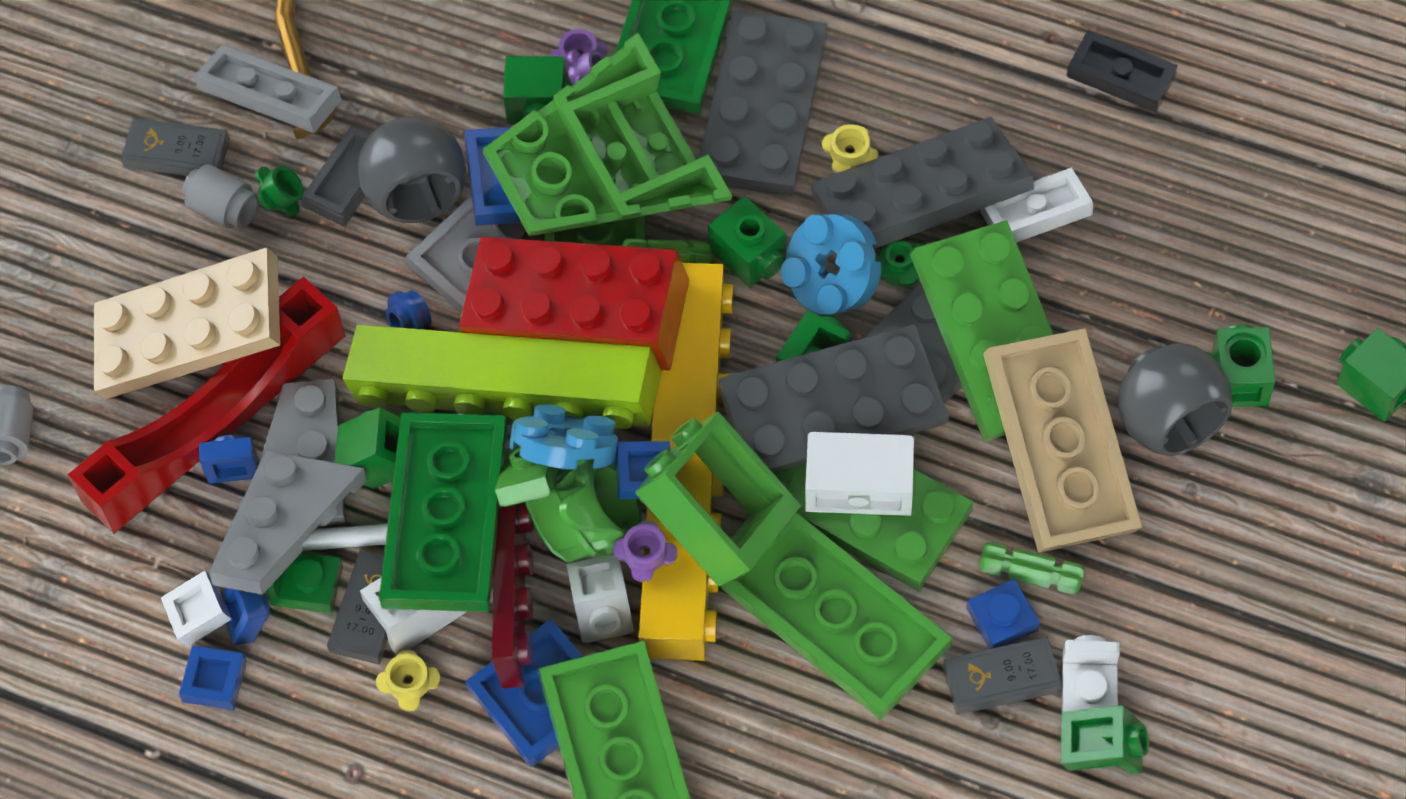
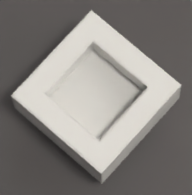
(195, 609)

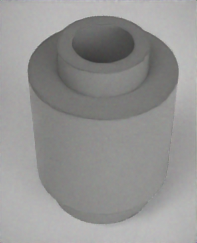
(220, 197)
(15, 423)

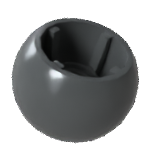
(411, 169)
(1174, 398)

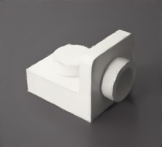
(600, 598)
(1089, 673)

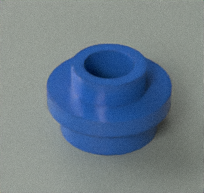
(408, 311)

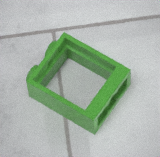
(745, 478)

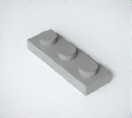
(268, 88)

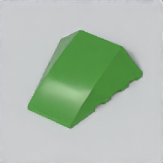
(602, 152)

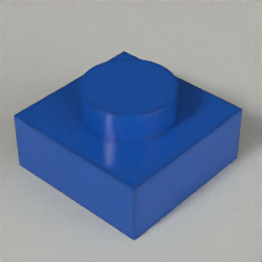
(228, 459)
(630, 464)
(247, 613)
(1003, 615)
(213, 677)

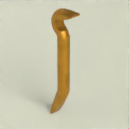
(294, 52)

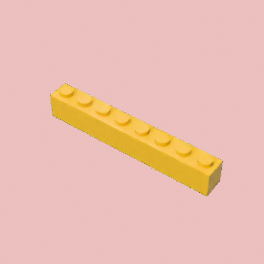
(675, 600)

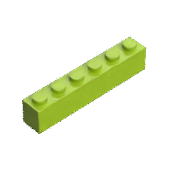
(501, 374)

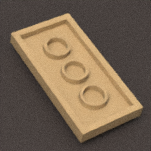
(186, 323)
(1062, 440)

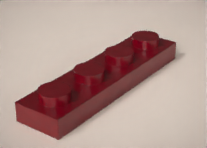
(510, 597)

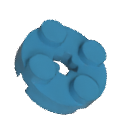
(806, 264)
(561, 440)

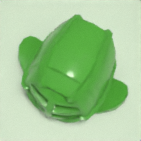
(584, 513)

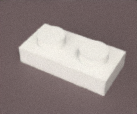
(1051, 204)

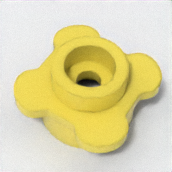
(849, 137)
(402, 666)

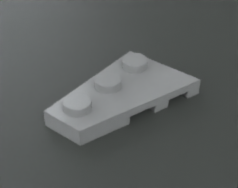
(450, 250)
(307, 426)
(277, 515)

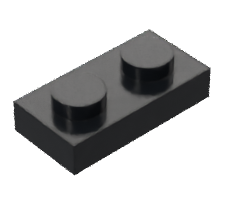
(1121, 71)

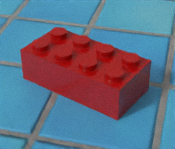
(577, 293)

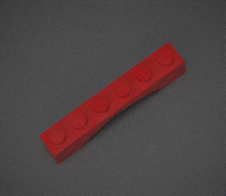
(140, 466)

